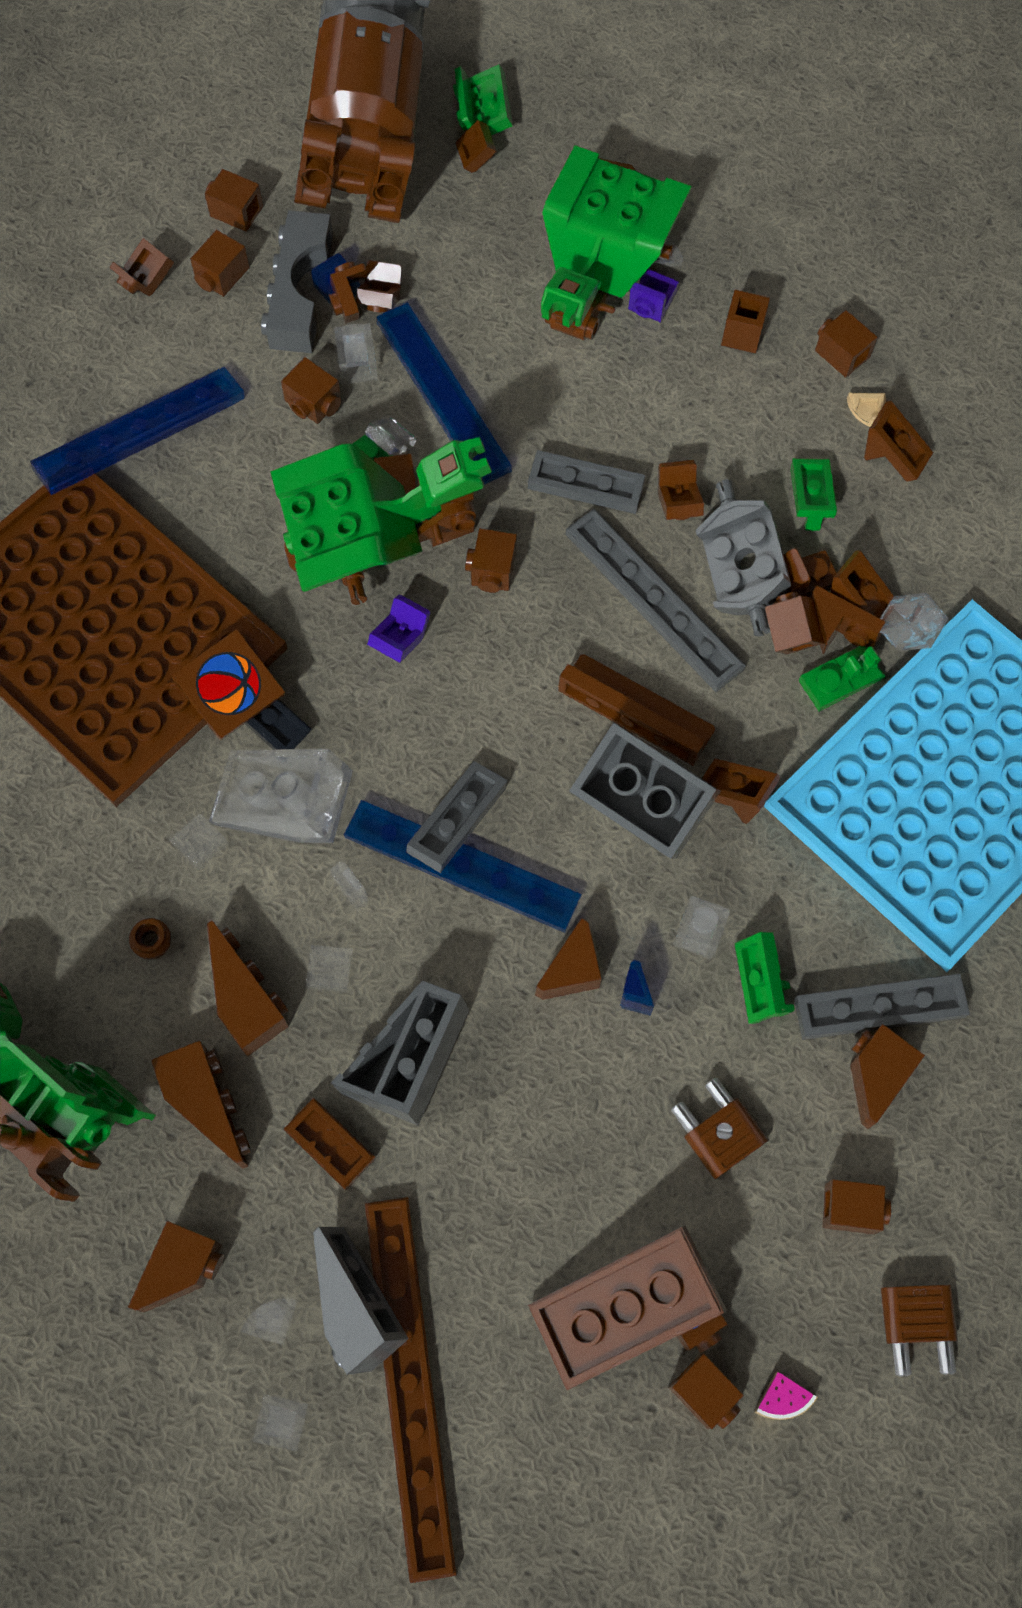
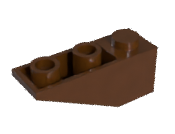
(240, 1000)
(192, 1089)

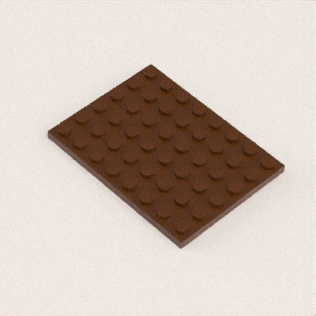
(98, 625)

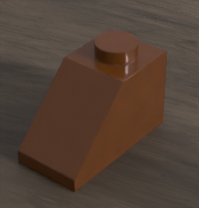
(881, 1071)
(176, 1267)

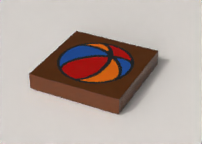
(228, 685)

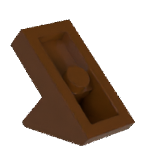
(897, 441)
(809, 572)
(861, 585)
(841, 616)
(741, 786)

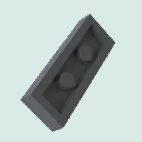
(586, 481)
(456, 816)

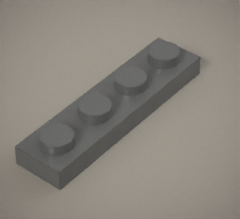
(886, 1004)

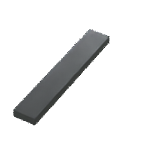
(655, 600)

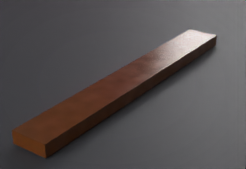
(411, 1396)

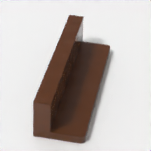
(636, 708)

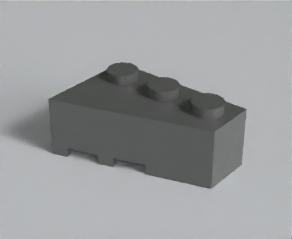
(408, 1055)

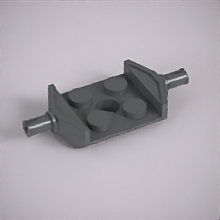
(731, 534)

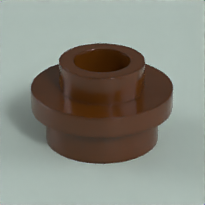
(141, 930)

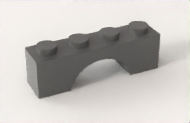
(291, 317)

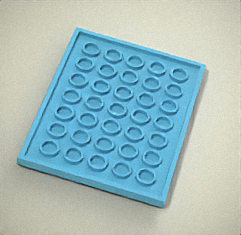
(926, 790)

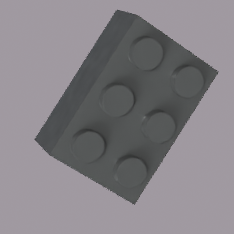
(644, 791)

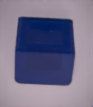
(322, 273)
(636, 993)

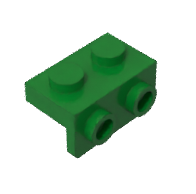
(483, 99)

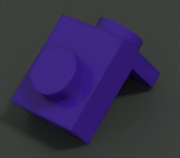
(652, 295)
(400, 629)

